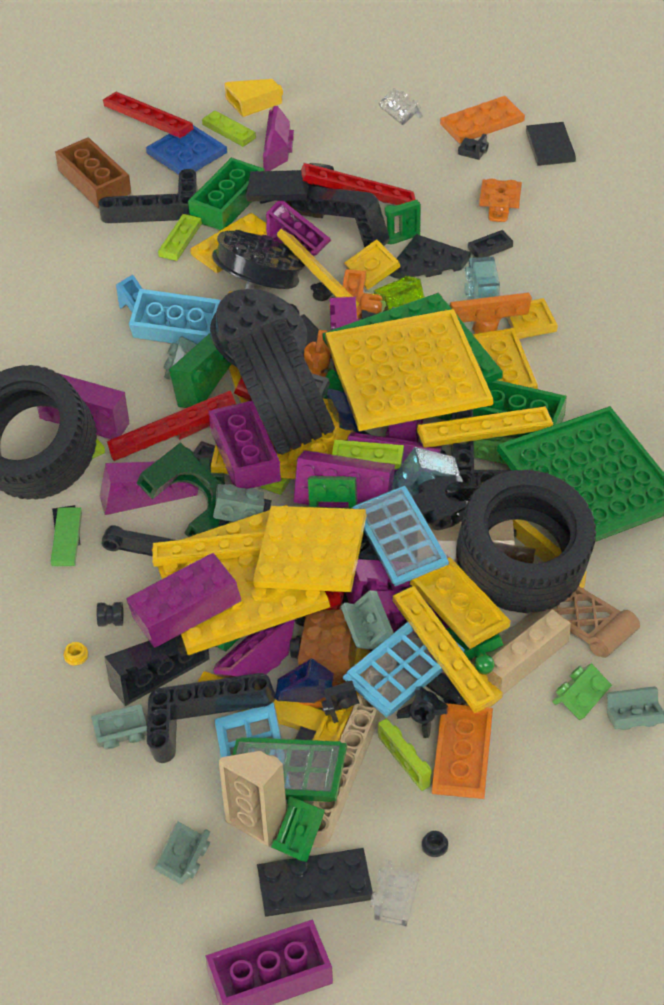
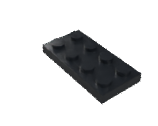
(314, 884)

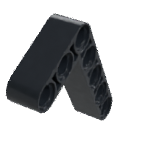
(351, 204)
(151, 207)
(465, 453)
(200, 699)

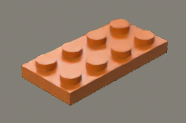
(482, 119)
(462, 752)

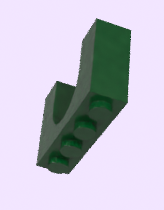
(183, 466)

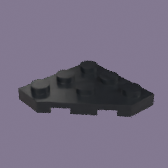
(429, 258)

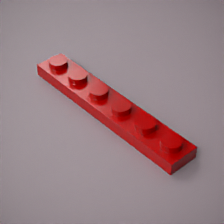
(148, 114)
(338, 180)
(167, 427)

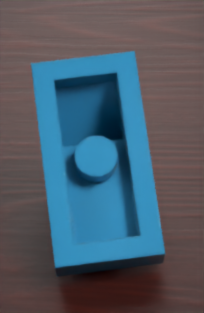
(127, 292)

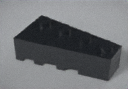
(145, 668)

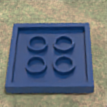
(188, 152)

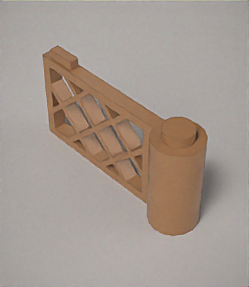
(608, 631)

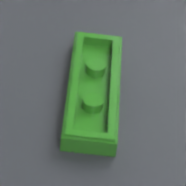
(66, 536)

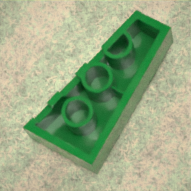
(198, 373)

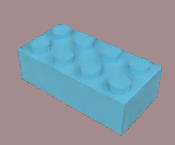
(171, 316)

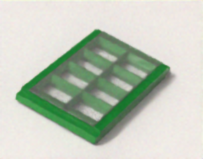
(309, 766)

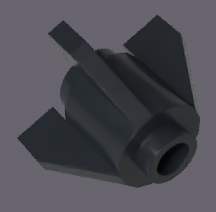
(423, 709)

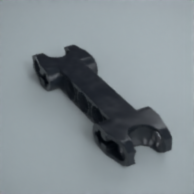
(435, 503)

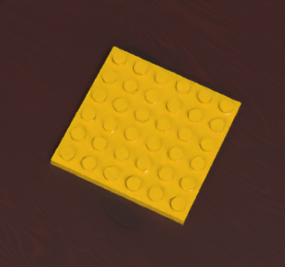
(407, 369)
(259, 606)

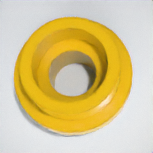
(75, 653)

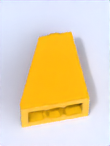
(253, 95)

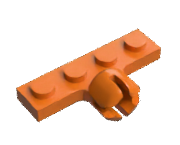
(354, 283)
(490, 310)
(317, 355)

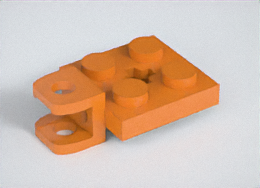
(500, 197)

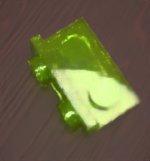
(401, 291)

